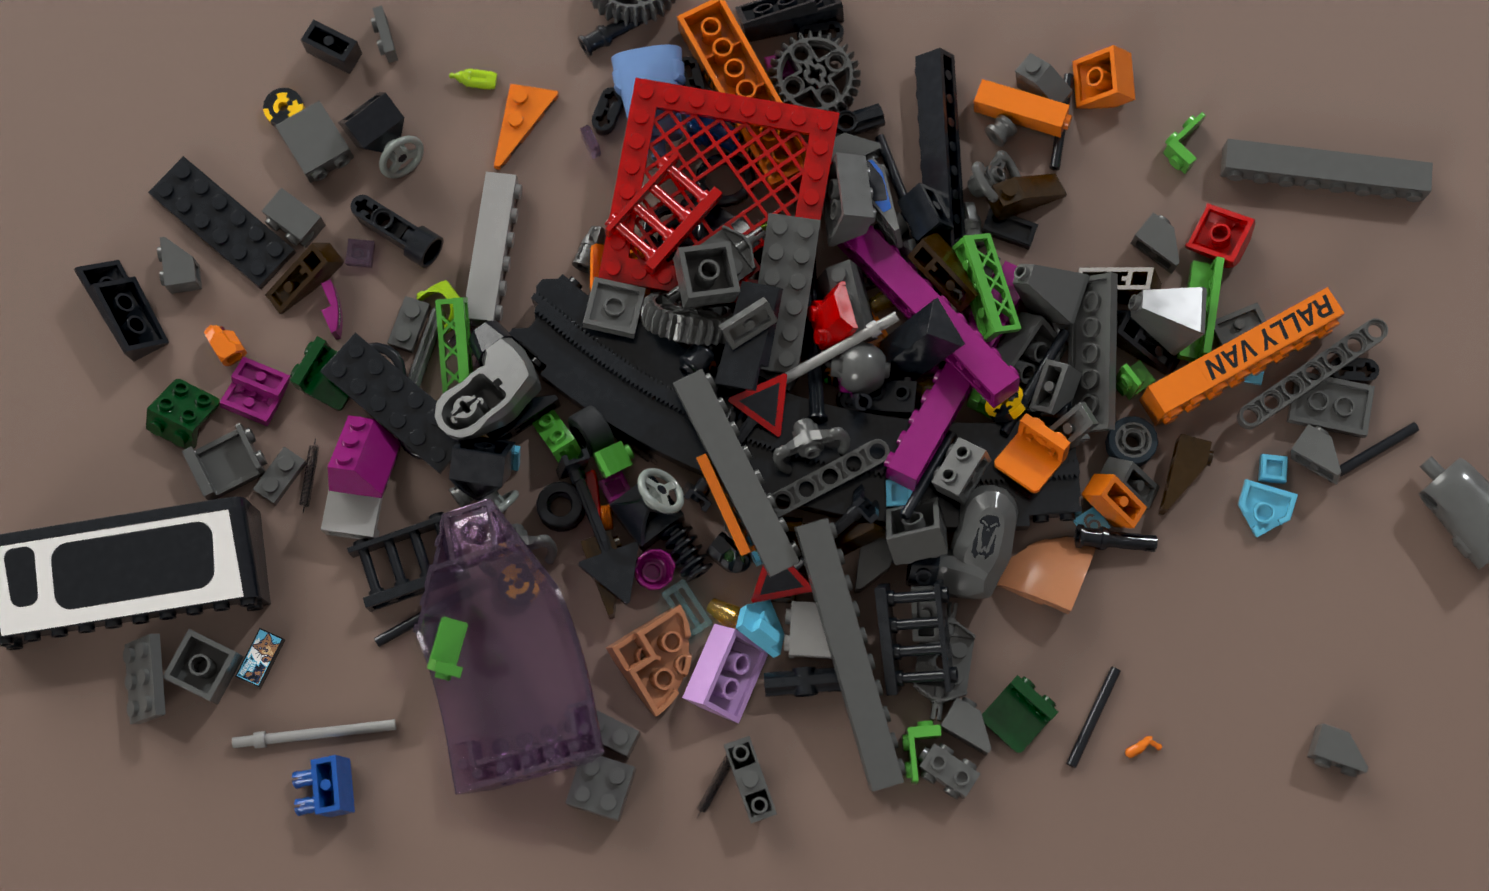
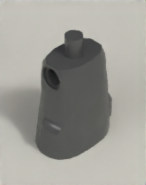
(1462, 505)

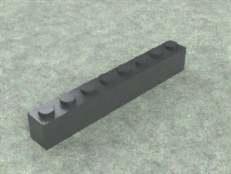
(1326, 170)
(736, 472)

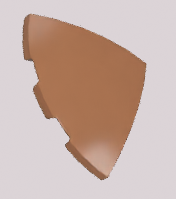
(1048, 572)
(655, 658)

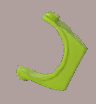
(446, 289)

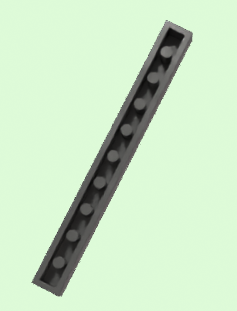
(849, 654)

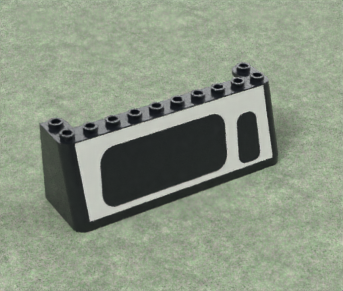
(131, 569)

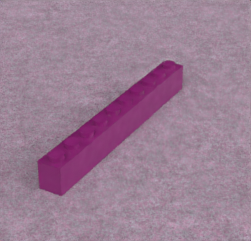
(911, 293)
(938, 409)

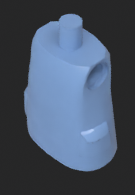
(653, 63)

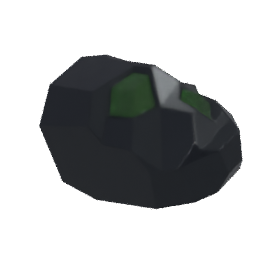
(726, 554)

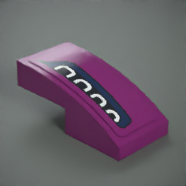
(333, 314)

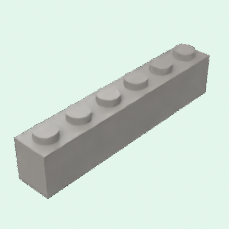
(491, 247)

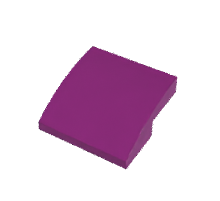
(255, 391)

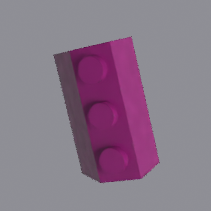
(362, 458)

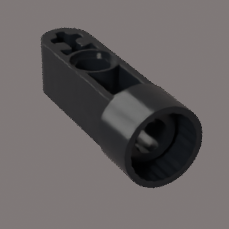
(418, 243)

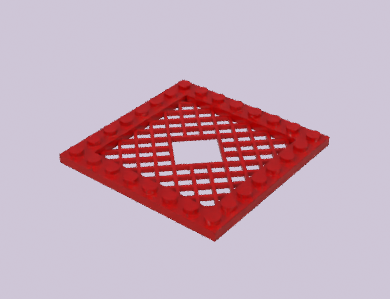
(654, 95)

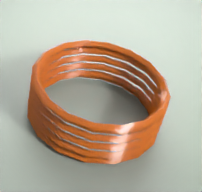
(606, 512)

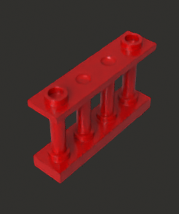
(688, 218)

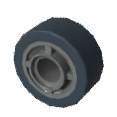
(1135, 428)

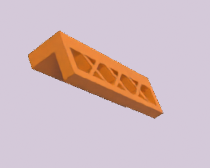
(725, 506)

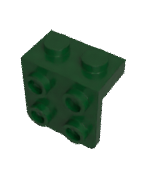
(311, 381)
(180, 413)
(1019, 714)

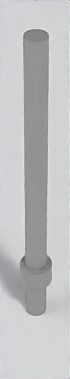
(872, 330)
(261, 739)

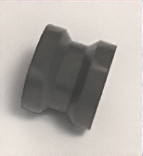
(1001, 130)

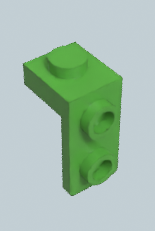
(1178, 155)
(447, 649)
(924, 730)

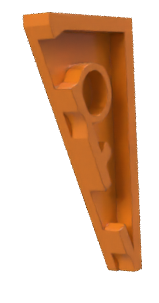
(523, 110)

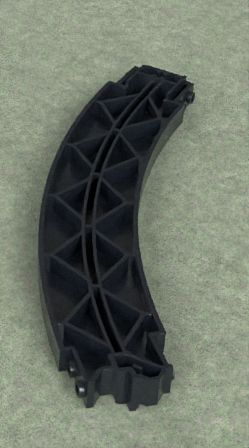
(635, 393)

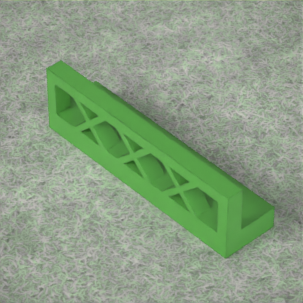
(1209, 277)
(984, 306)
(462, 332)

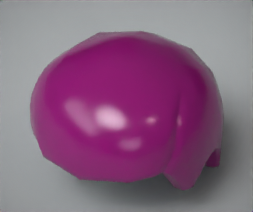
(654, 569)

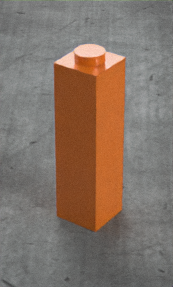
(1022, 108)

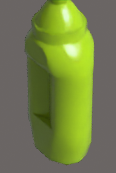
(476, 78)

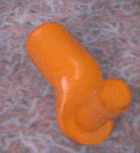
(1140, 746)

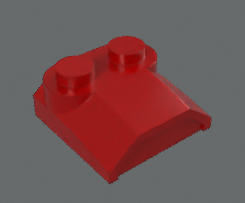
(1222, 235)
(832, 317)

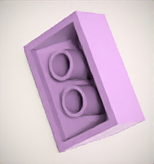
(725, 673)

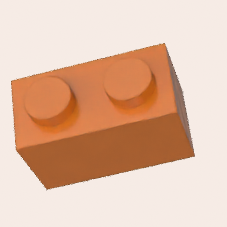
(1114, 500)

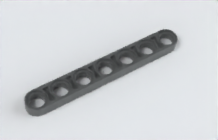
(1303, 382)
(820, 486)

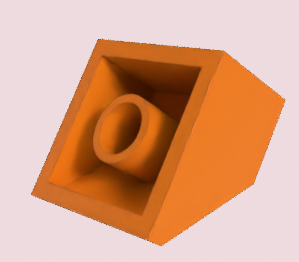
(1104, 79)

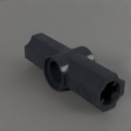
(861, 120)
(801, 682)

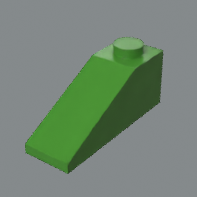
(613, 459)

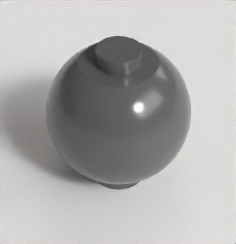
(861, 368)

